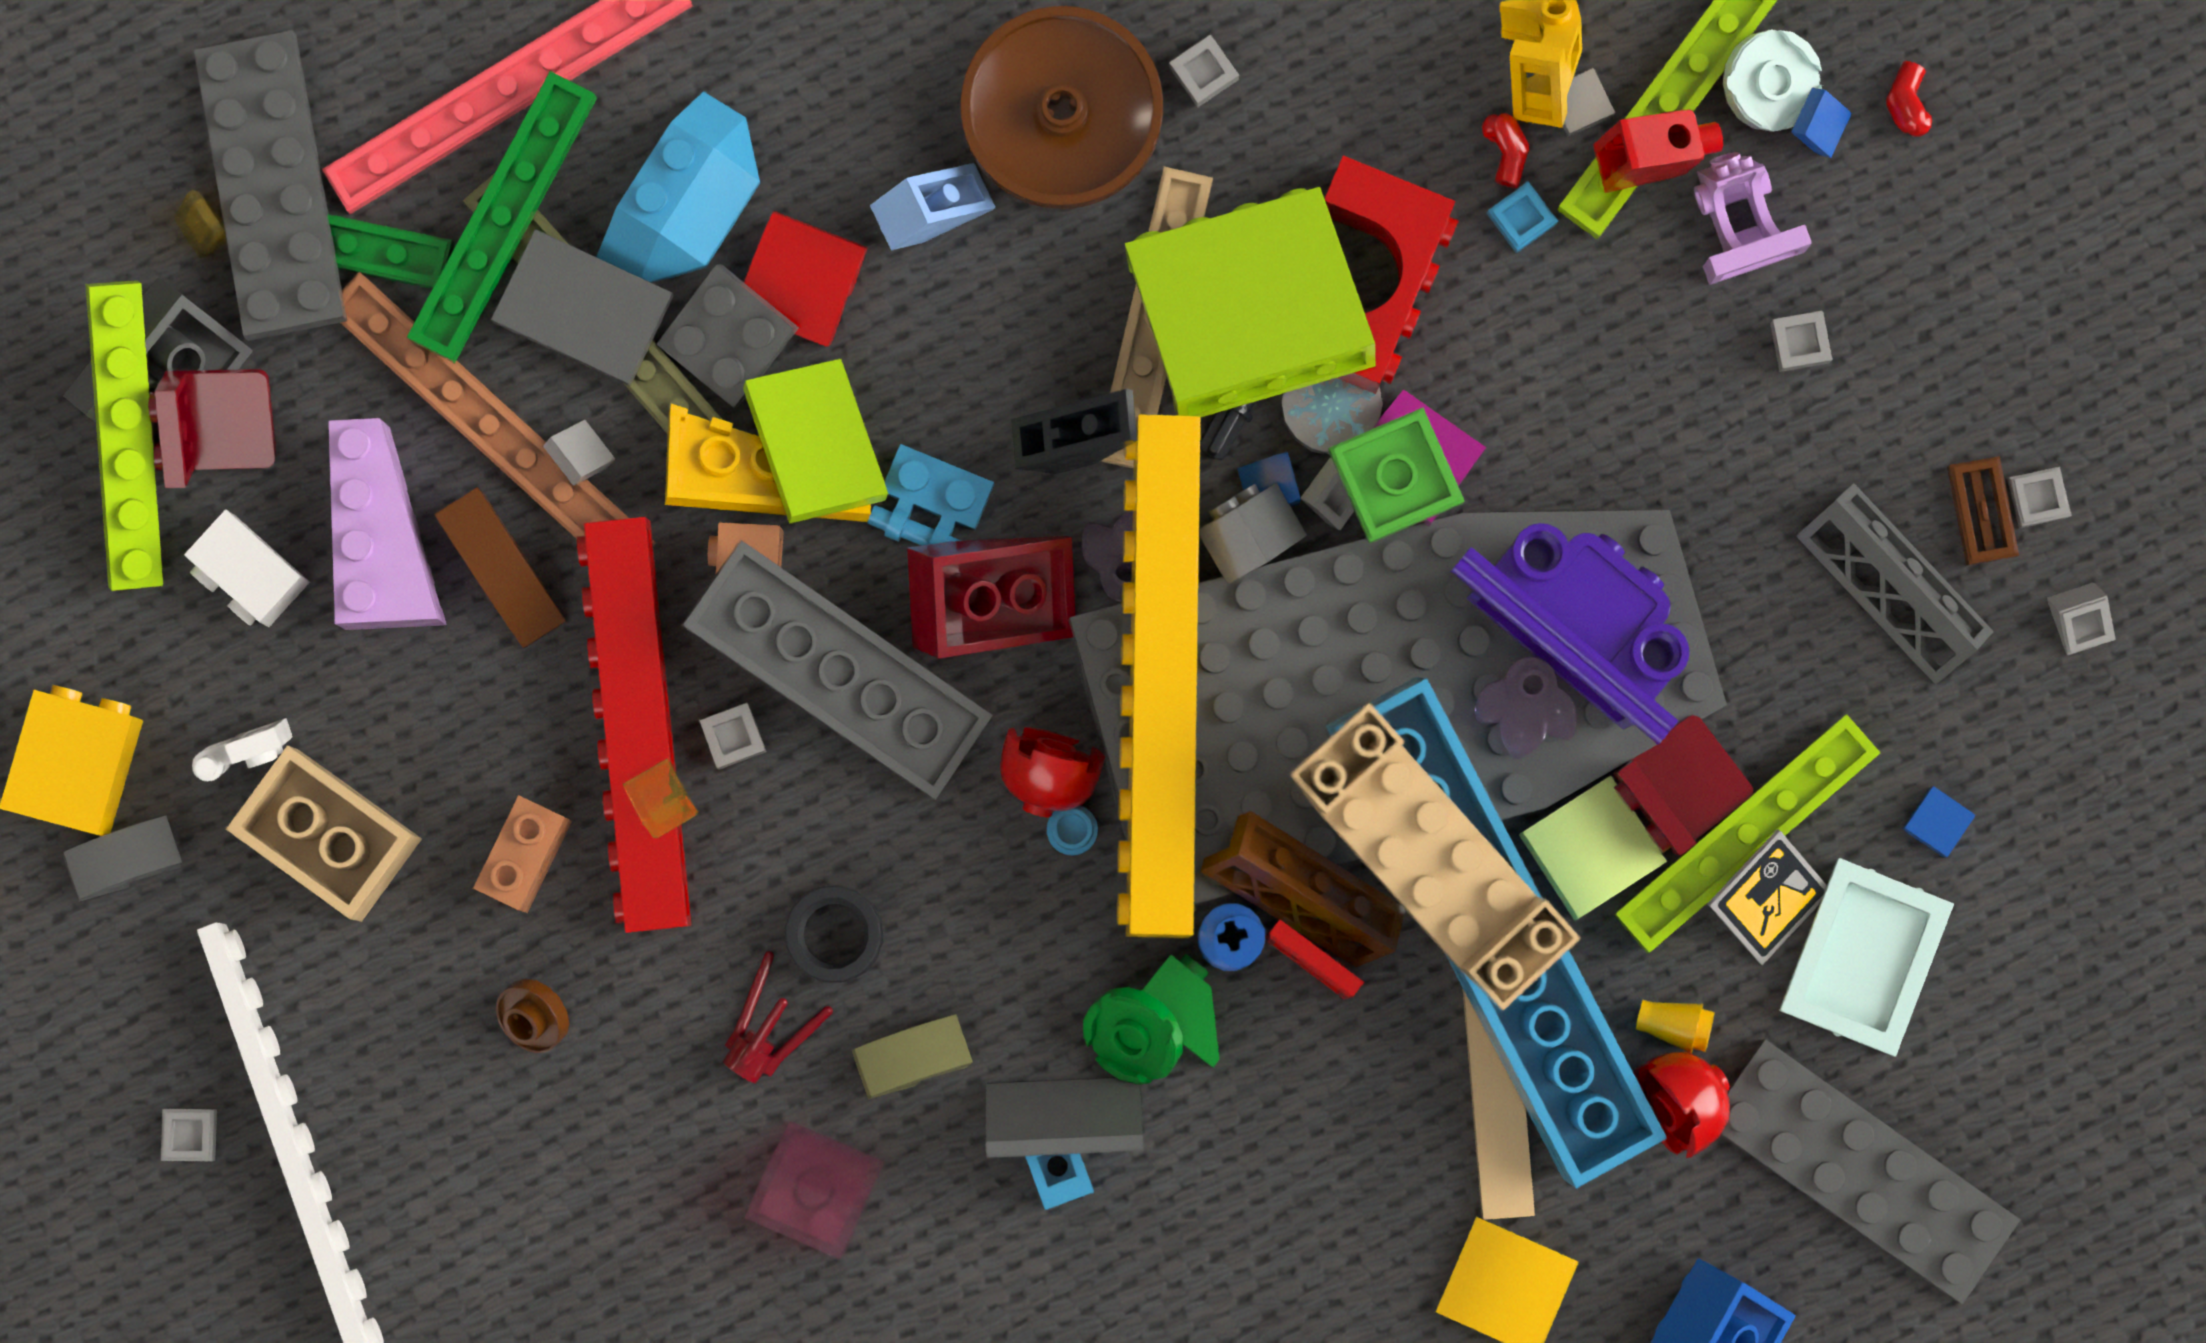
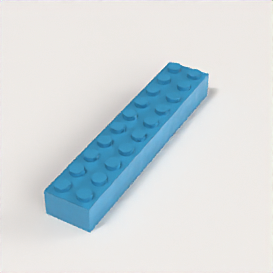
(1553, 1031)

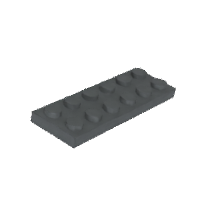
(270, 185)
(836, 669)
(1865, 1172)

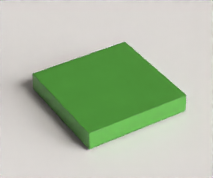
(1396, 475)

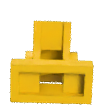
(1547, 44)

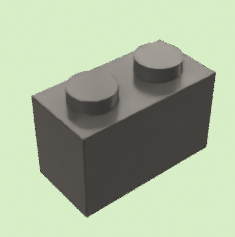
(1250, 530)

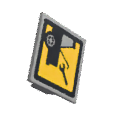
(1769, 897)

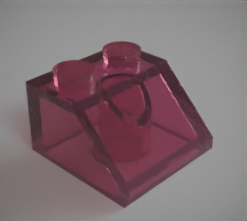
(815, 1190)

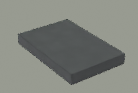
(582, 307)
(1063, 1117)

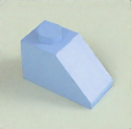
(931, 205)

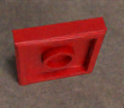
(1313, 960)

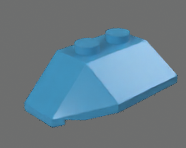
(684, 194)

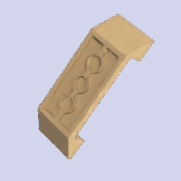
(1432, 858)

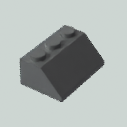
(176, 339)

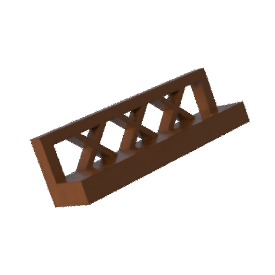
(1309, 889)

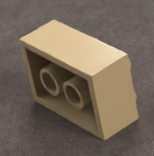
(324, 834)

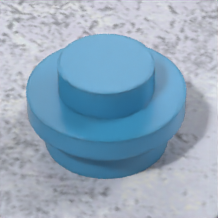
(1072, 831)

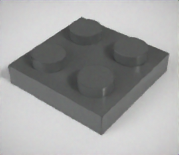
(727, 335)

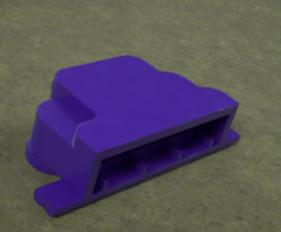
(1586, 618)

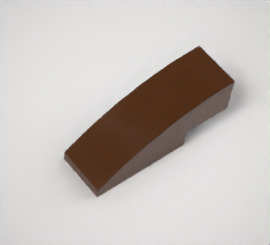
(500, 567)

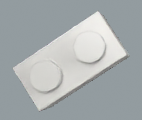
(246, 569)

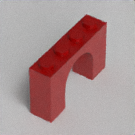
(1411, 227)

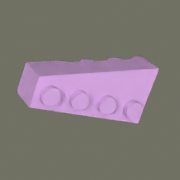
(375, 536)

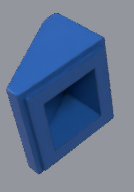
(1271, 471)

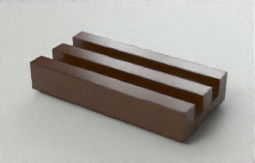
(1963, 515)

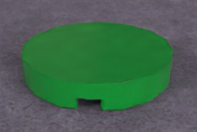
(1133, 1035)

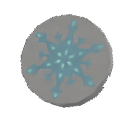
(1329, 413)

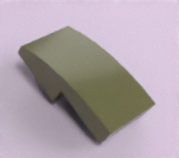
(912, 1056)

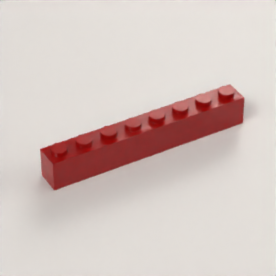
(635, 717)

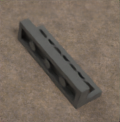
(1907, 572)

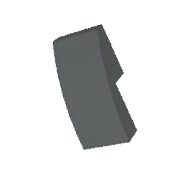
(122, 857)

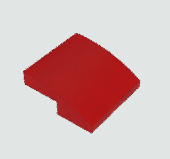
(805, 275)

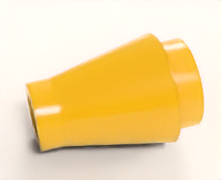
(1678, 1024)

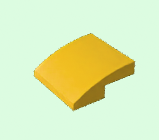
(1506, 1285)

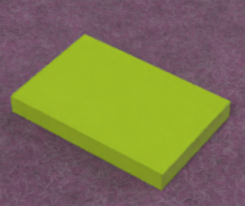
(815, 440)

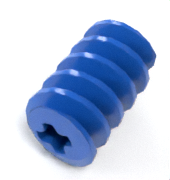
(1247, 949)

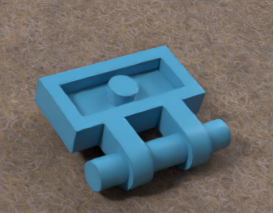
(936, 488)

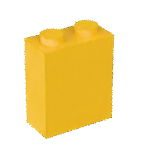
(72, 761)

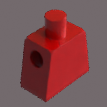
(1654, 148)

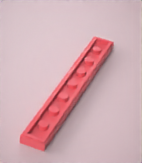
(493, 97)

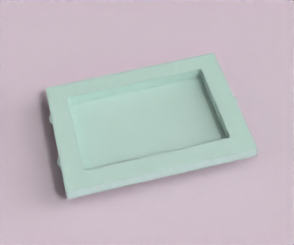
(1866, 957)

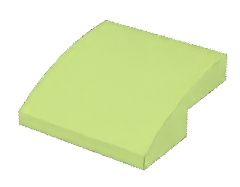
(1592, 848)

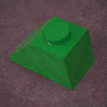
(1190, 1000)

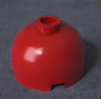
(1048, 770)
(1686, 1099)

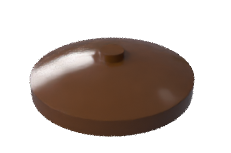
(1062, 107)

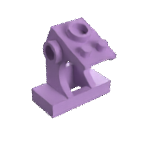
(1728, 182)

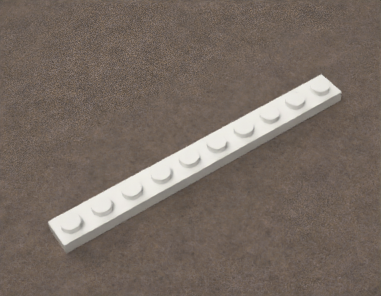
(290, 1140)

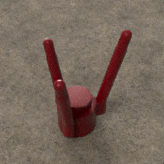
(750, 1054)

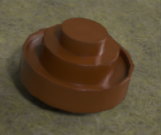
(532, 1015)

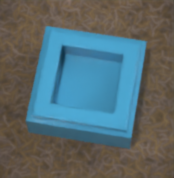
(1522, 217)

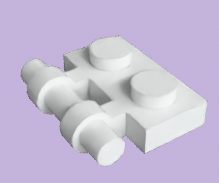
(252, 746)

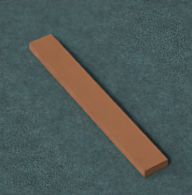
(472, 410)

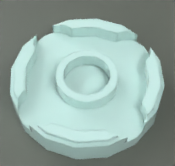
(1770, 79)

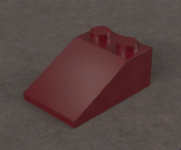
(990, 594)

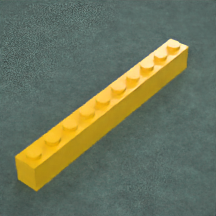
(1161, 678)

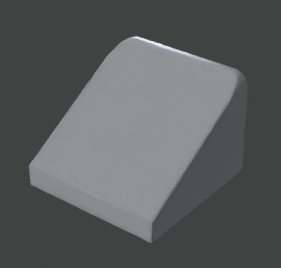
(2082, 618)

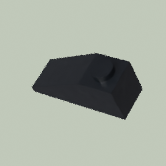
(1074, 433)

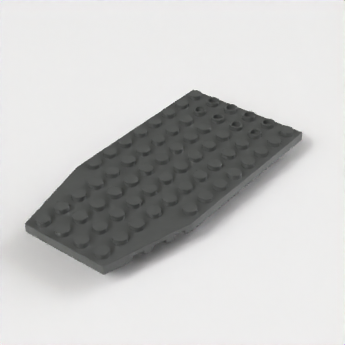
(1352, 623)

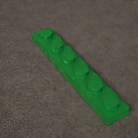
(502, 217)

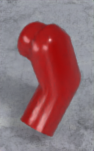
(1904, 103)
(1512, 143)

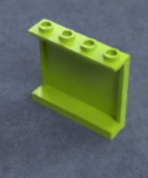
(1251, 303)

